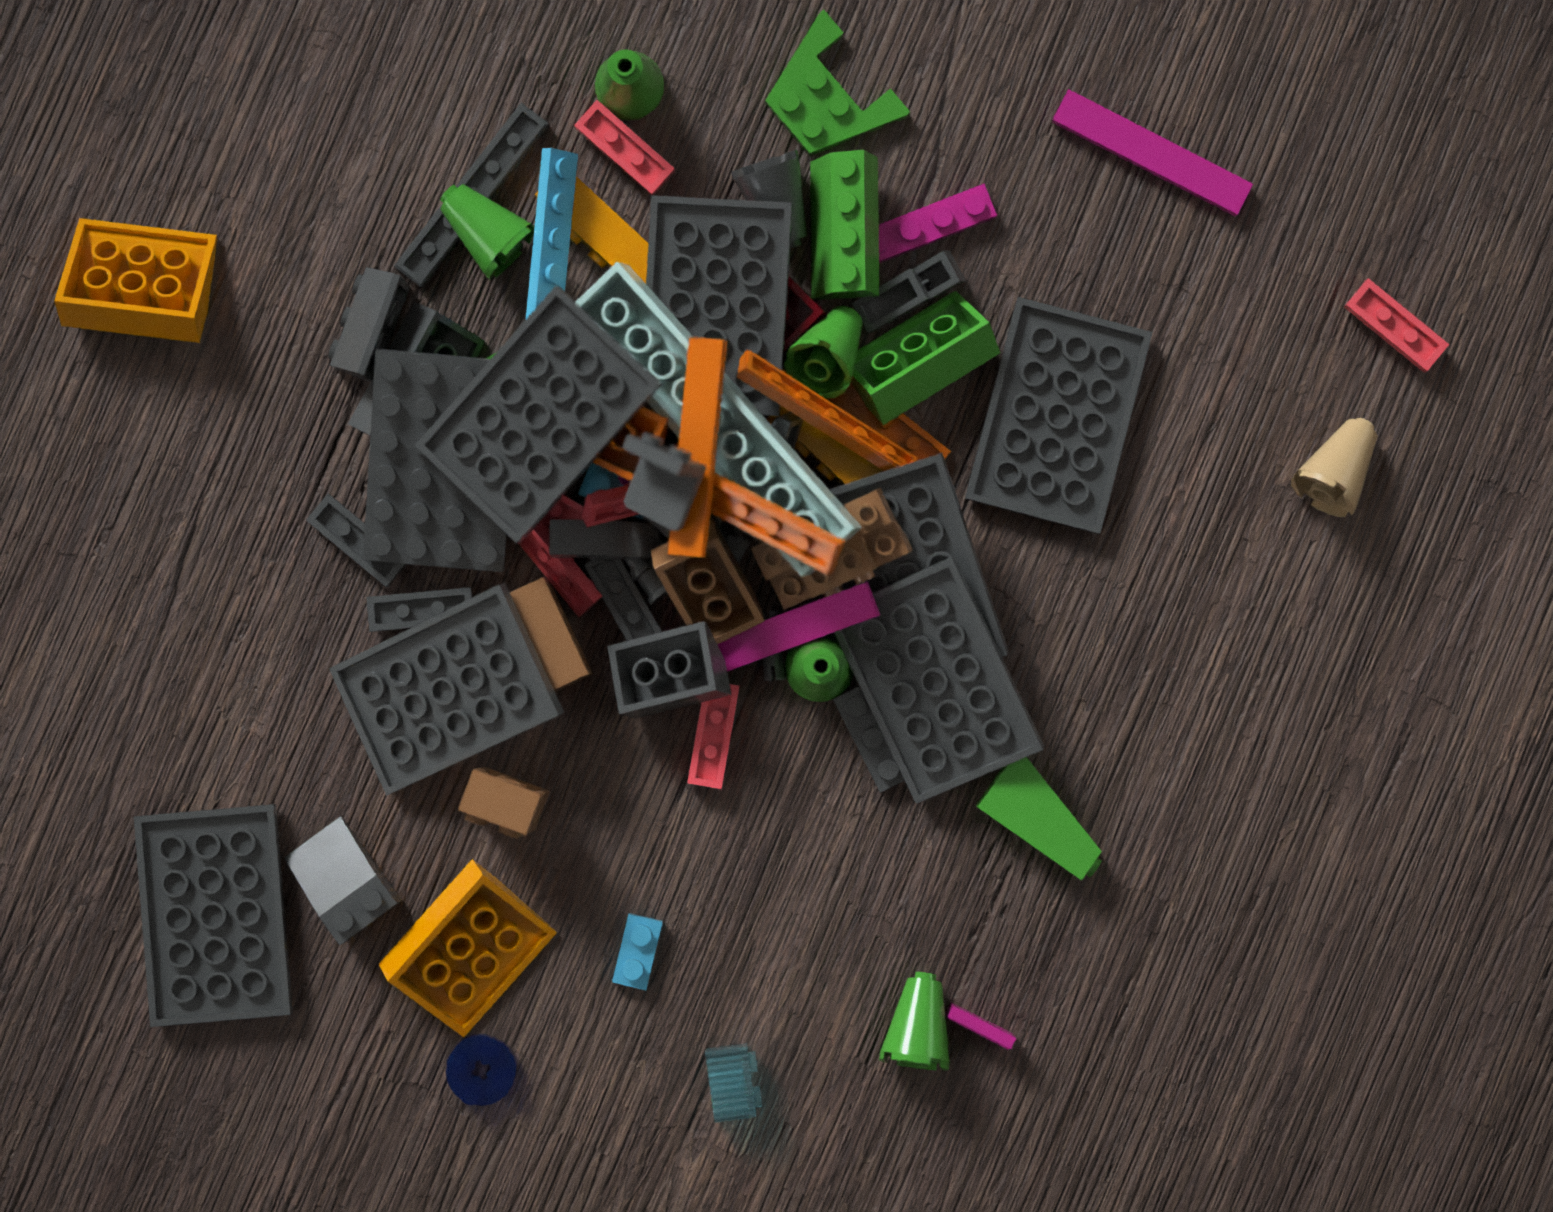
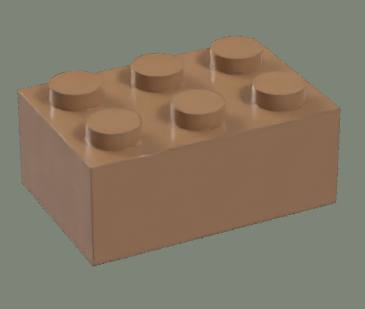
(709, 587)
(551, 634)
(503, 801)

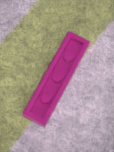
(935, 222)

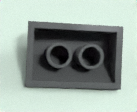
(368, 322)
(668, 671)

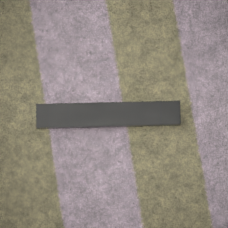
(484, 176)

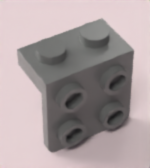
(662, 481)

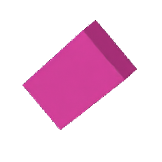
(980, 1026)

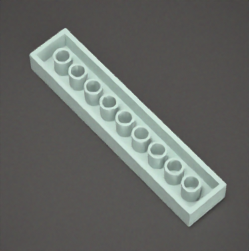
(747, 444)

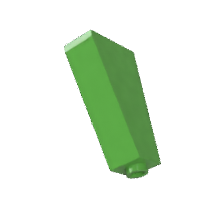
(1033, 812)

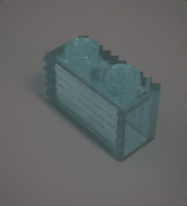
(731, 1082)

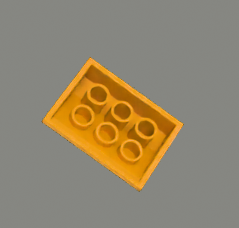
(137, 280)
(466, 949)

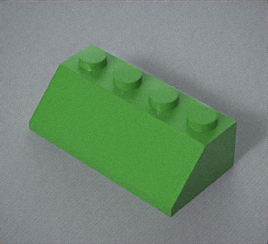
(844, 225)
(922, 356)

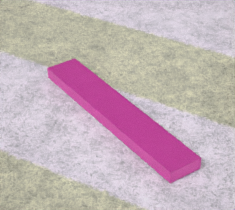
(1152, 152)
(800, 626)

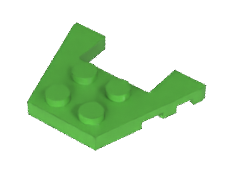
(816, 105)

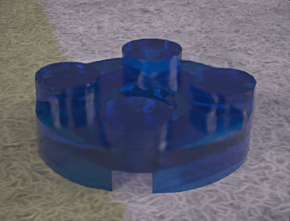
(474, 1089)

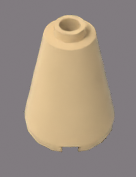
(1338, 469)

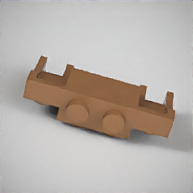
(872, 546)

